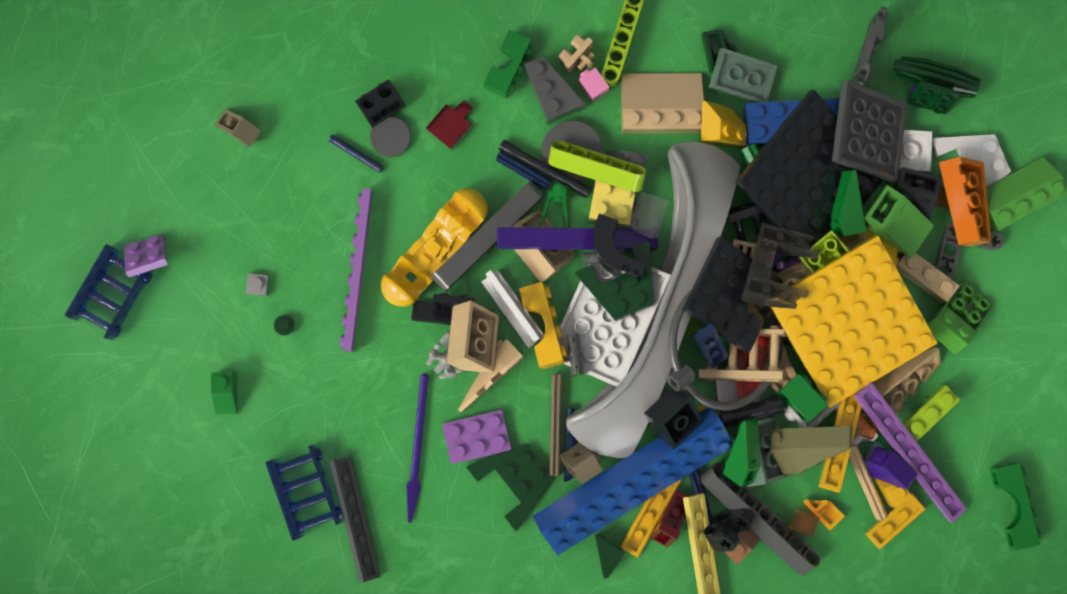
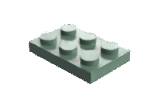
(743, 76)

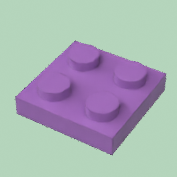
(145, 255)

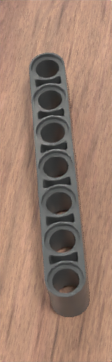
(486, 236)
(767, 526)

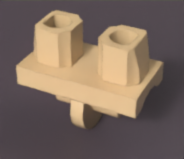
(572, 60)

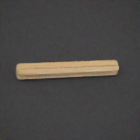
(867, 483)

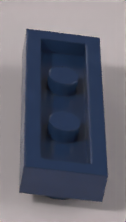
(711, 345)

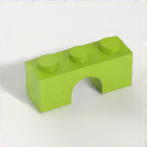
(934, 408)

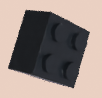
(674, 417)

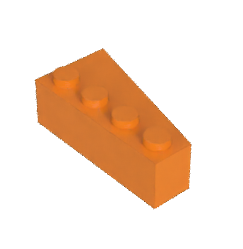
(967, 200)

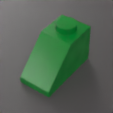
(224, 392)

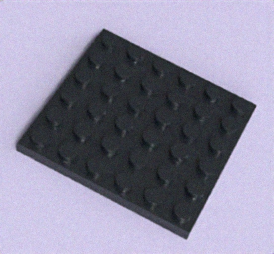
(795, 171)

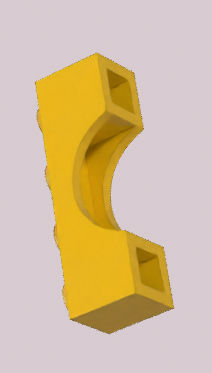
(549, 350)

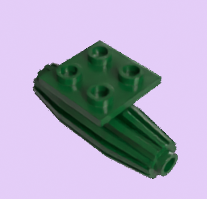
(935, 83)

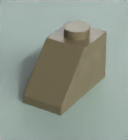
(238, 127)

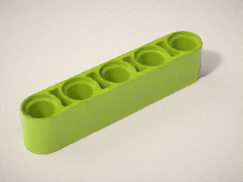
(621, 47)
(597, 166)

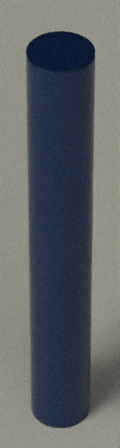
(355, 153)

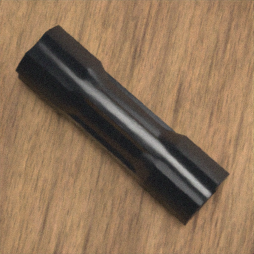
(759, 409)

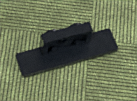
(440, 310)

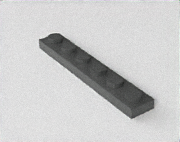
(354, 519)

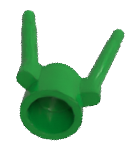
(559, 196)

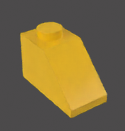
(892, 494)

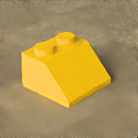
(722, 126)

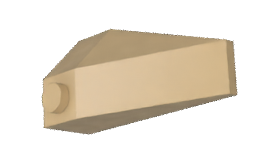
(505, 359)
(903, 381)

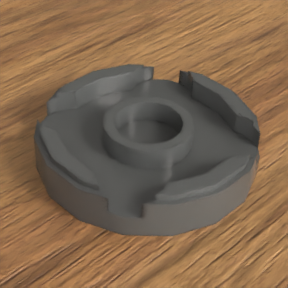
(390, 137)

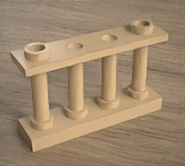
(752, 373)

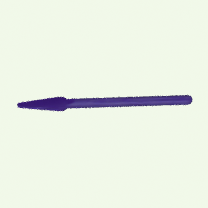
(413, 484)

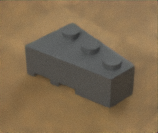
(551, 91)

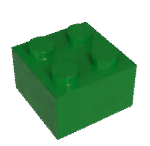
(803, 398)

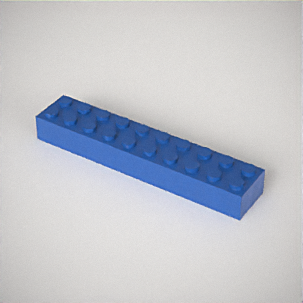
(630, 484)

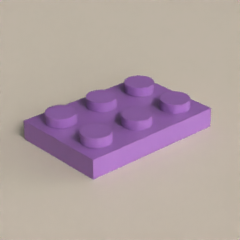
(476, 436)

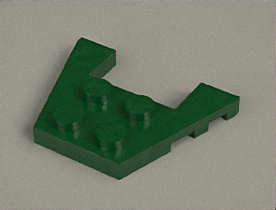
(625, 294)
(521, 473)

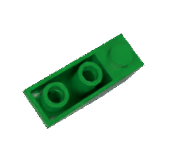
(745, 454)

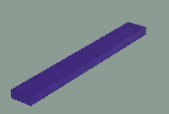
(565, 238)

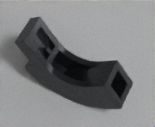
(607, 254)

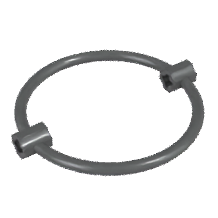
(683, 375)

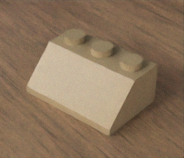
(542, 262)
(472, 338)

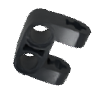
(725, 526)

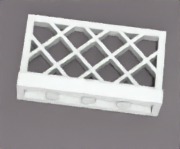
(512, 308)

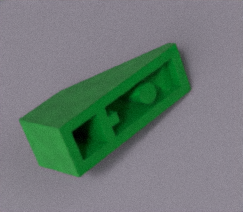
(847, 209)

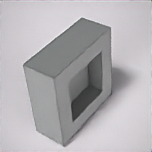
(257, 284)

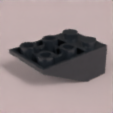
(919, 188)

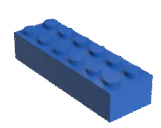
(766, 117)

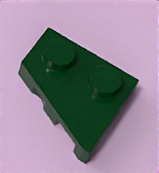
(712, 43)

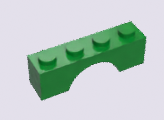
(1022, 531)

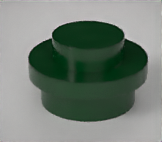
(284, 325)

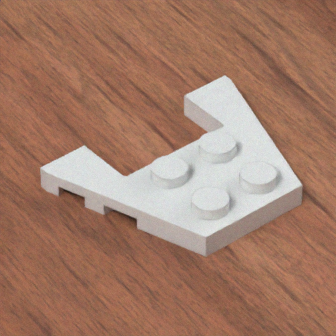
(979, 148)

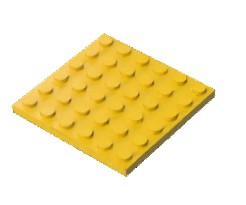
(854, 322)

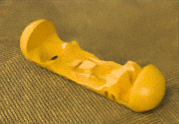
(440, 240)

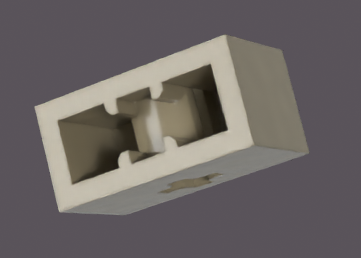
(581, 463)

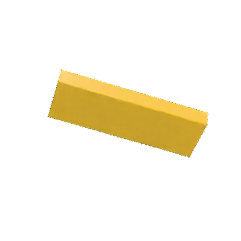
(895, 522)

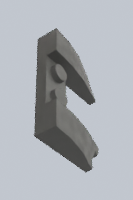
(874, 34)

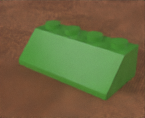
(1023, 193)

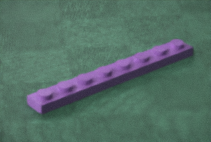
(357, 261)
(910, 452)

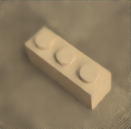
(927, 277)

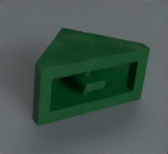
(608, 555)

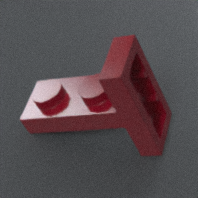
(670, 522)

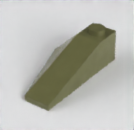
(803, 447)

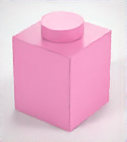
(593, 84)

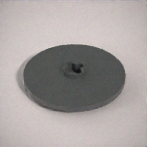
(573, 133)

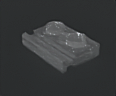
(648, 215)

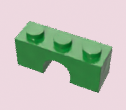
(502, 80)

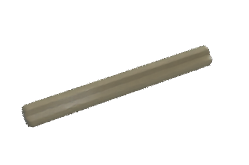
(556, 424)

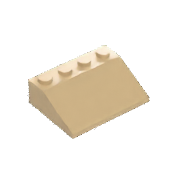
(661, 103)

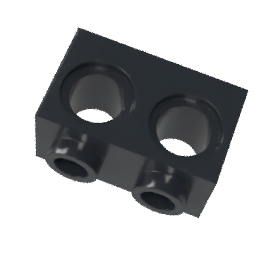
(380, 103)

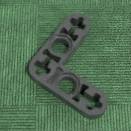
(949, 239)

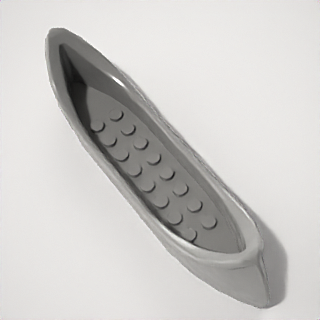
(702, 198)

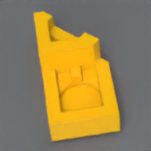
(826, 511)

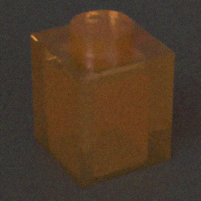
(803, 522)

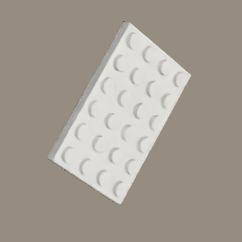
(608, 344)

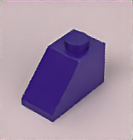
(890, 468)

